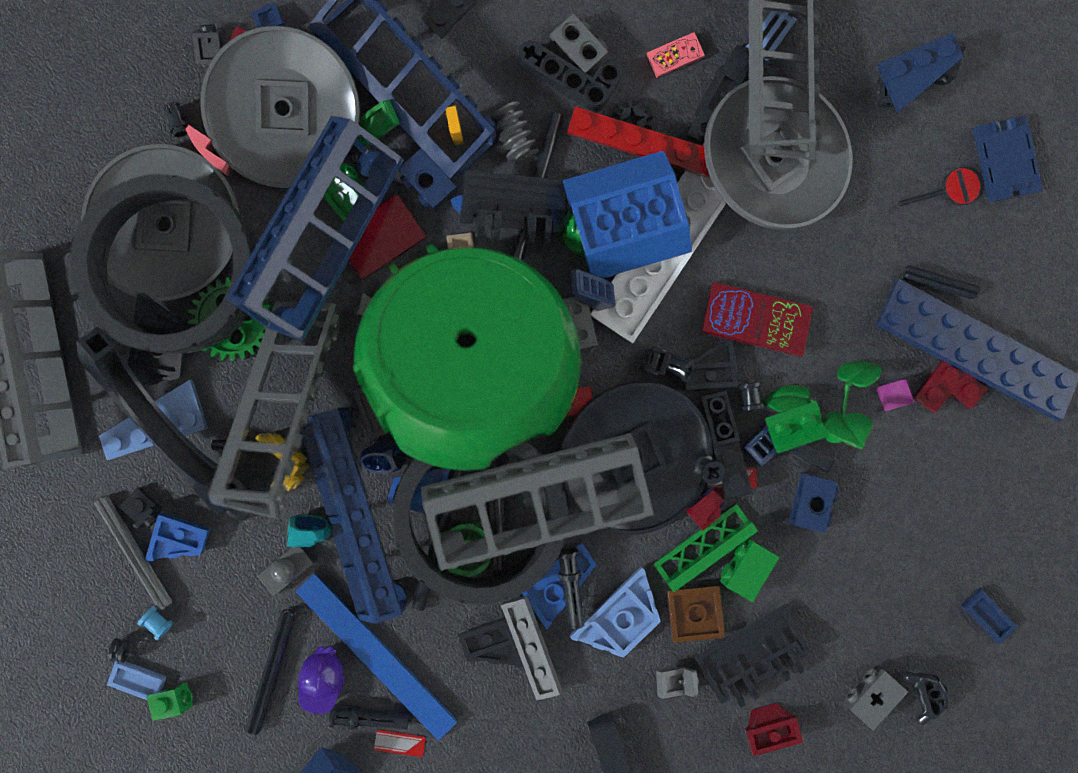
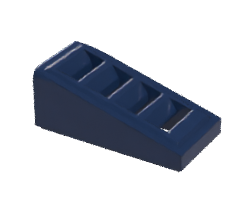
(593, 290)
(756, 439)

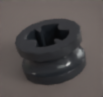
(119, 650)

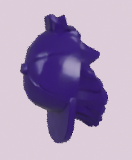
(320, 681)

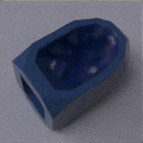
(383, 457)

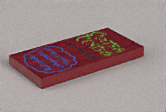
(757, 319)

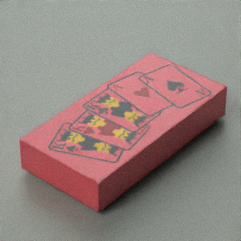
(675, 55)

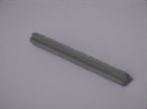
(133, 552)

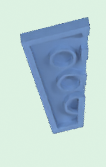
(181, 408)

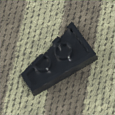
(256, 477)

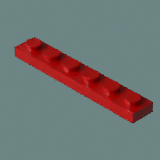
(637, 140)

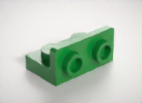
(340, 195)
(796, 427)

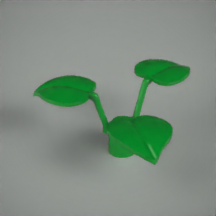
(847, 428)

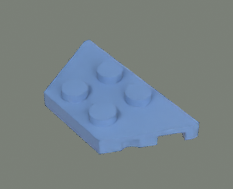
(621, 618)

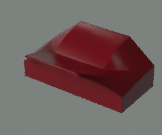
(772, 729)

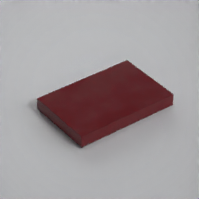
(386, 237)

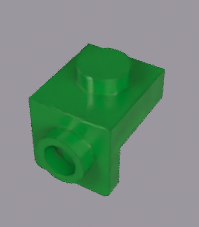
(170, 702)

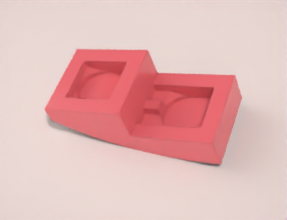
(206, 149)

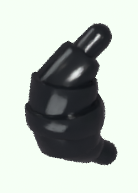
(931, 693)

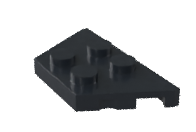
(153, 366)

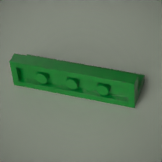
(710, 555)

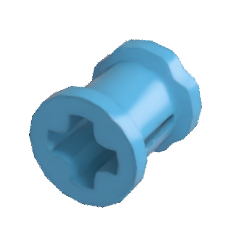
(155, 623)

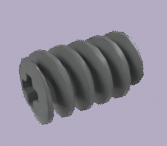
(512, 132)

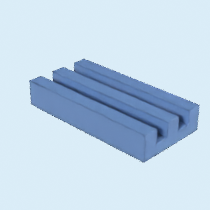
(783, 16)

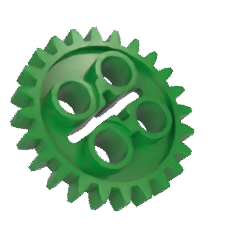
(251, 330)

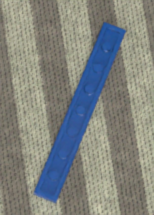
(376, 656)

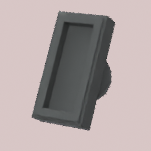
(285, 569)

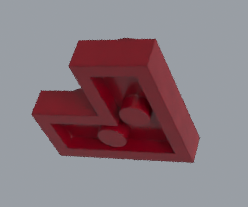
(948, 381)

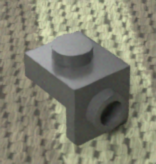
(677, 682)

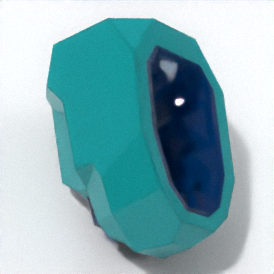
(307, 530)

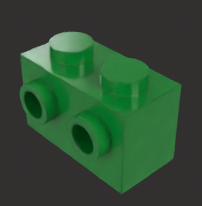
(748, 569)

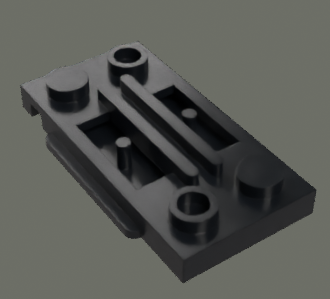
(726, 79)

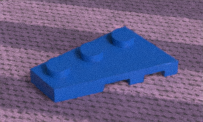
(548, 594)

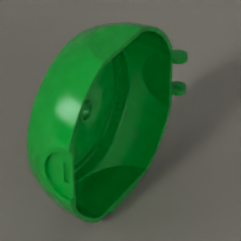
(475, 402)

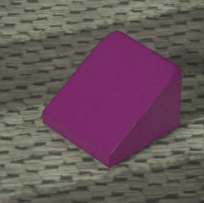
(895, 394)

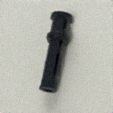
(570, 576)
(354, 714)

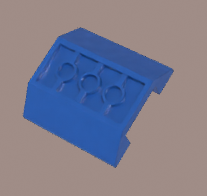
(629, 215)

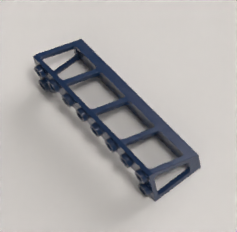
(416, 133)
(297, 211)
(351, 517)

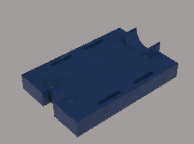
(1007, 158)

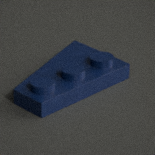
(917, 69)

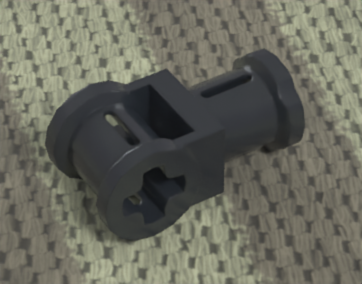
(663, 363)

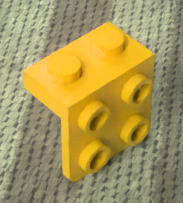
(300, 465)

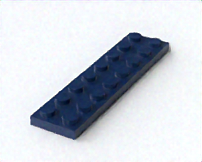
(978, 350)

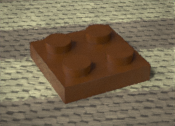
(695, 613)

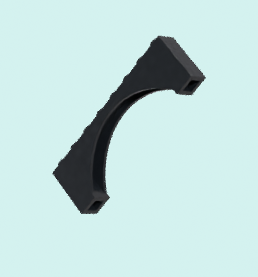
(108, 367)

